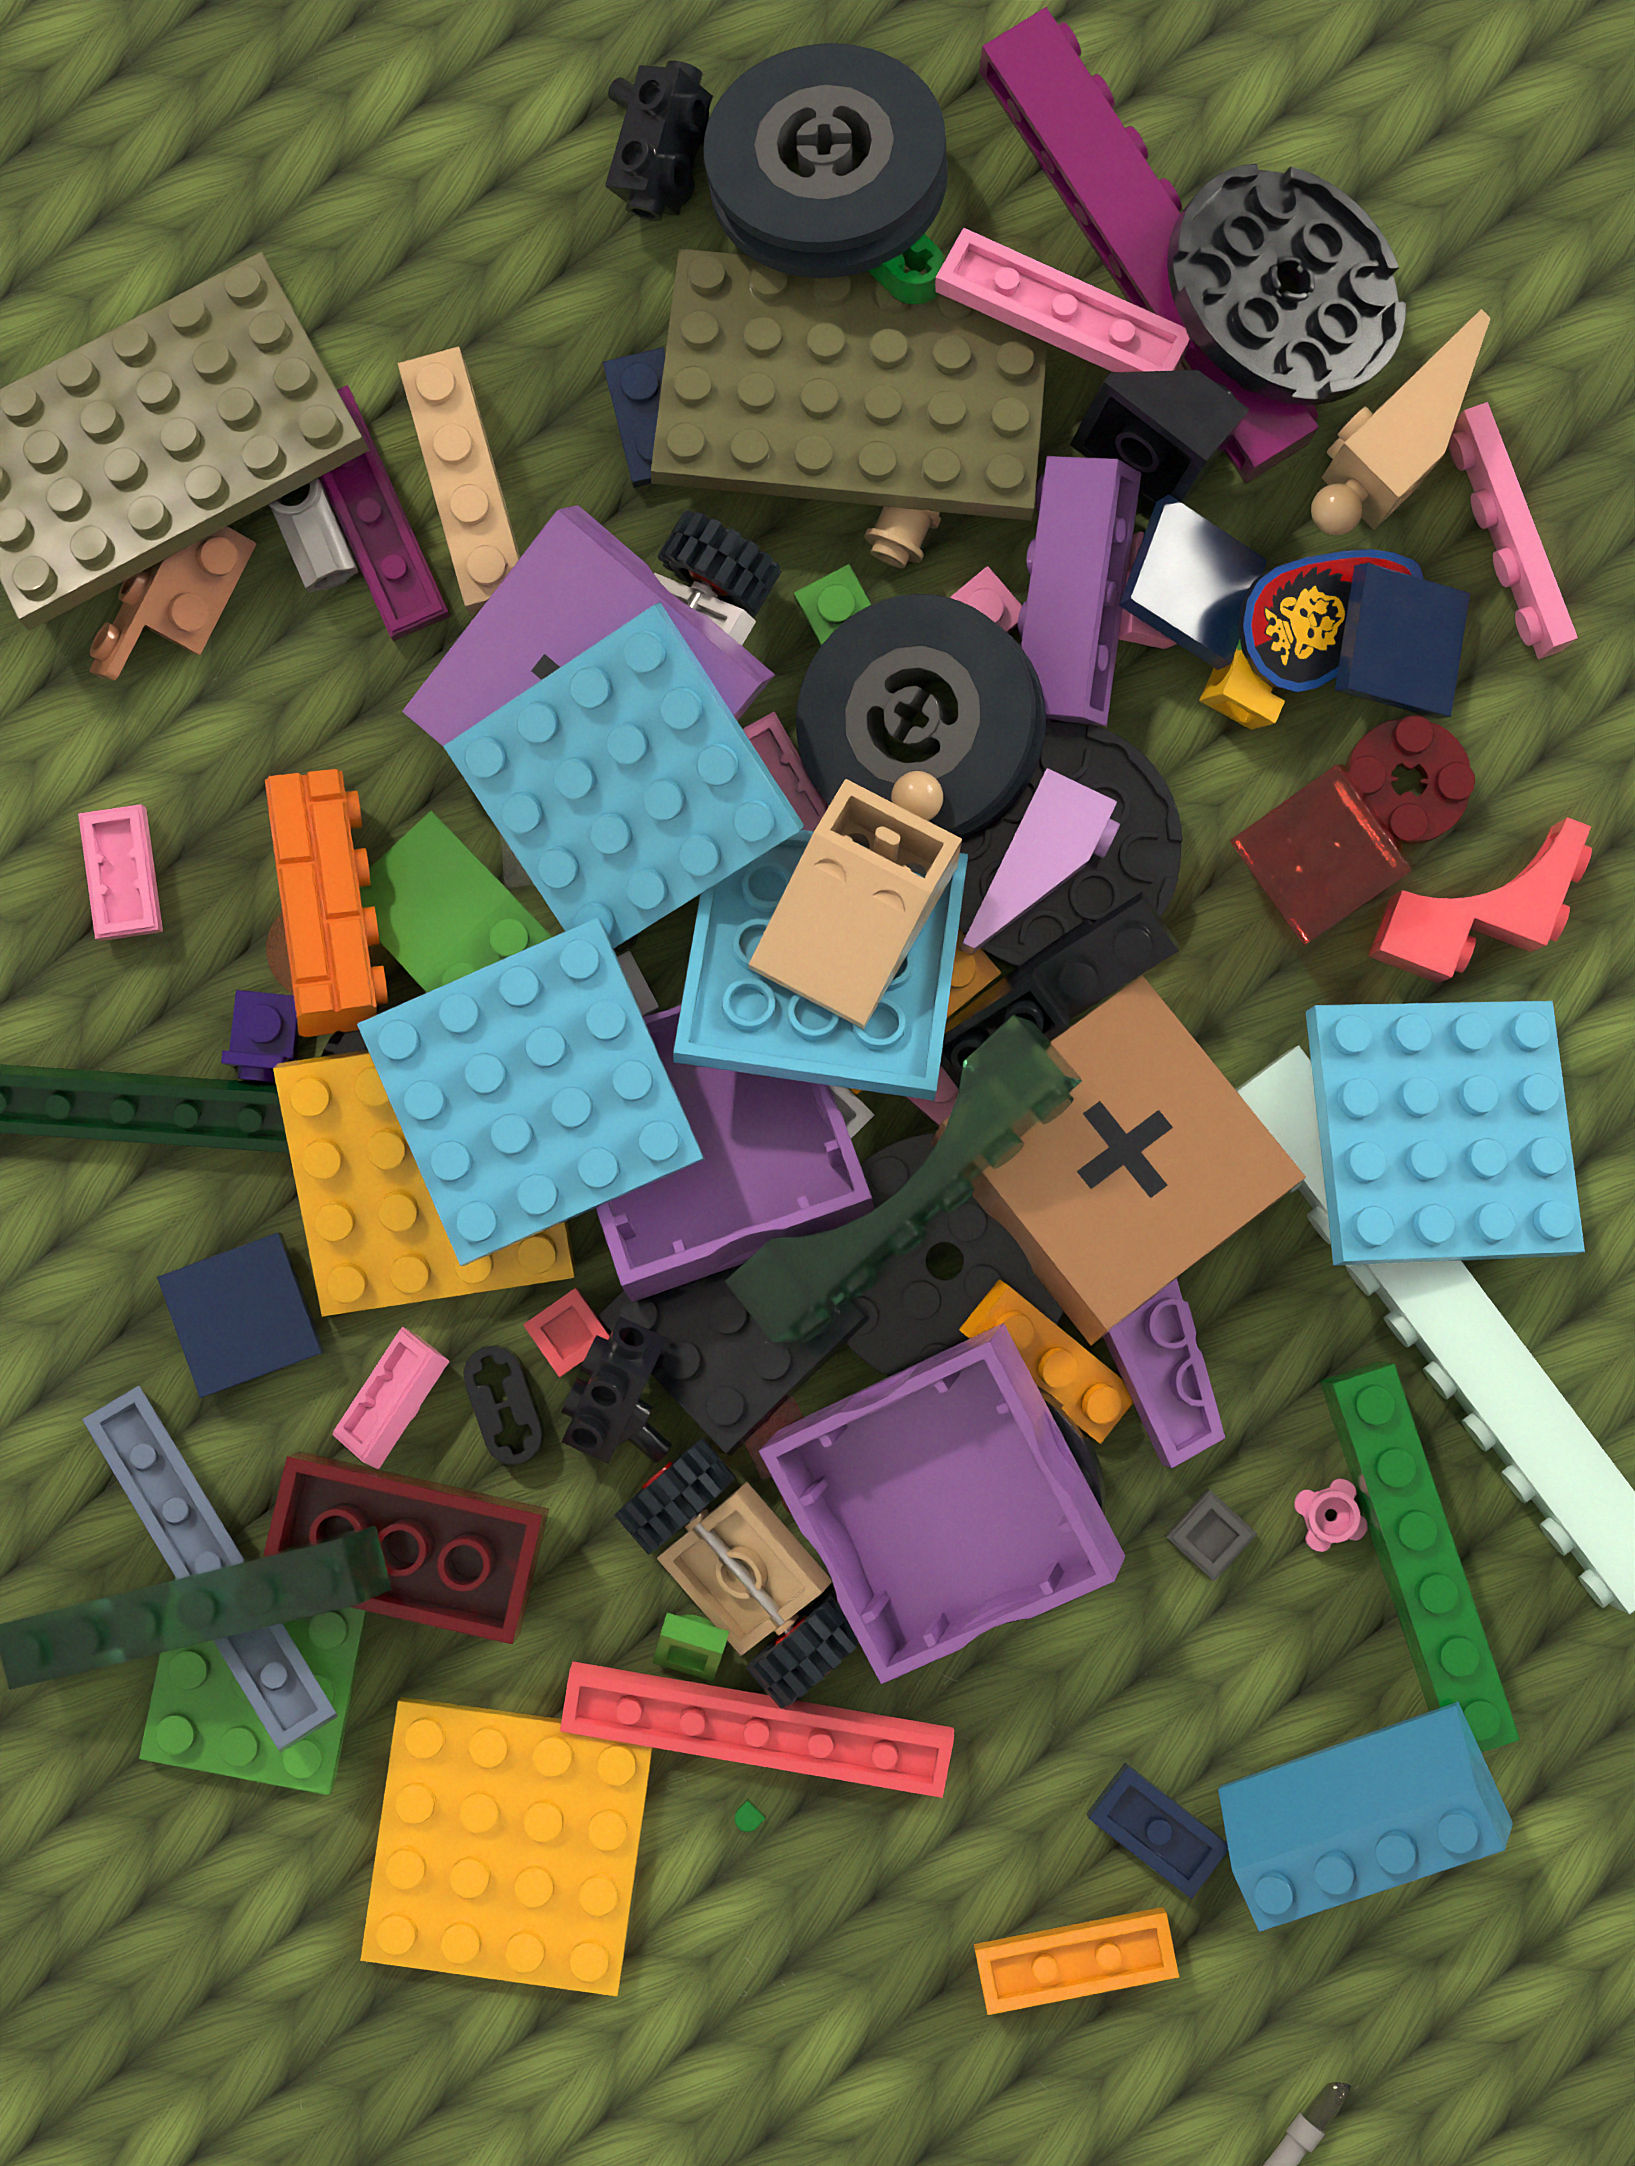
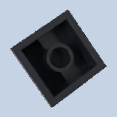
(1162, 426)

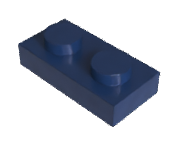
(635, 395)
(1158, 1830)

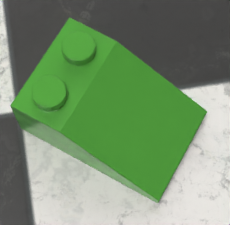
(444, 908)

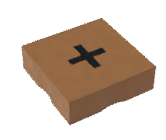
(1139, 1168)

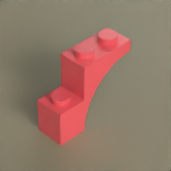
(1432, 933)

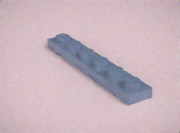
(197, 1541)

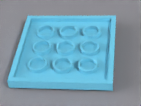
(624, 781)
(761, 1028)
(530, 1092)
(1443, 1132)

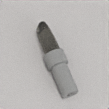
(1309, 2127)

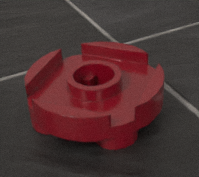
(1438, 759)

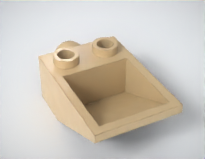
(1392, 451)
(858, 907)

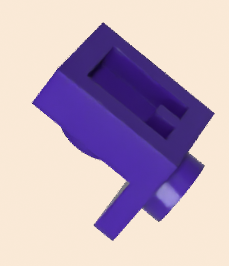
(261, 1035)

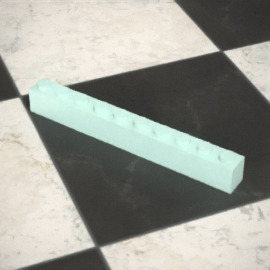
(1479, 1363)

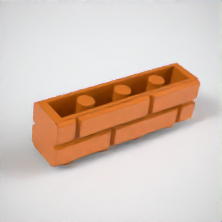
(322, 901)

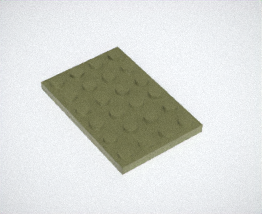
(844, 393)
(160, 438)

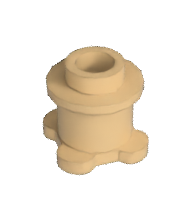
(900, 535)

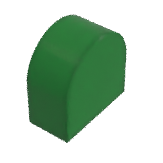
(748, 1816)

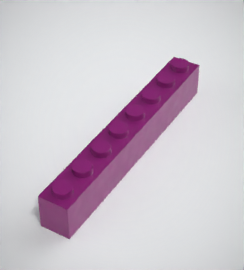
(1119, 204)

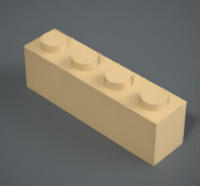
(461, 473)

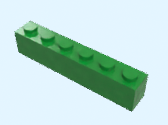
(1417, 1549)

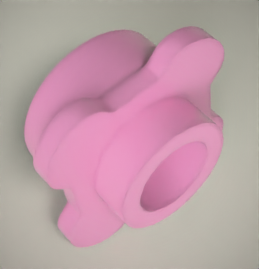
(1345, 1526)

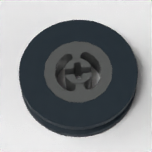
(820, 106)
(862, 684)

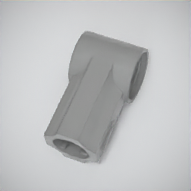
(315, 540)

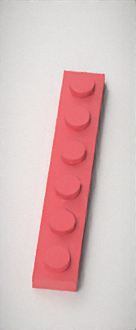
(756, 1730)

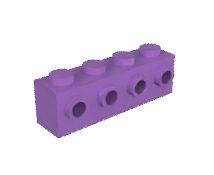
(1077, 583)

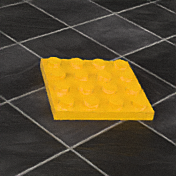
(367, 1205)
(506, 1848)

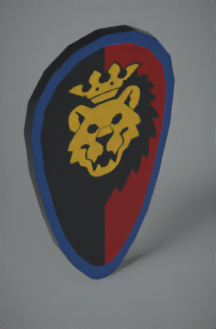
(1298, 614)

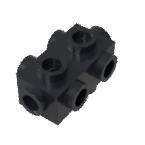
(658, 138)
(610, 1405)

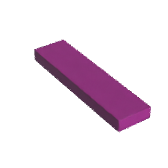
(383, 538)

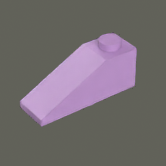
(1049, 848)

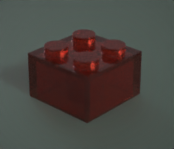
(1322, 853)

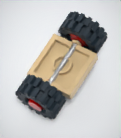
(742, 1571)

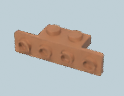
(174, 599)

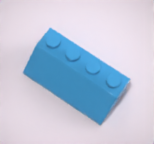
(1362, 1817)

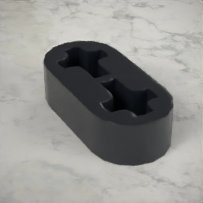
(489, 1411)

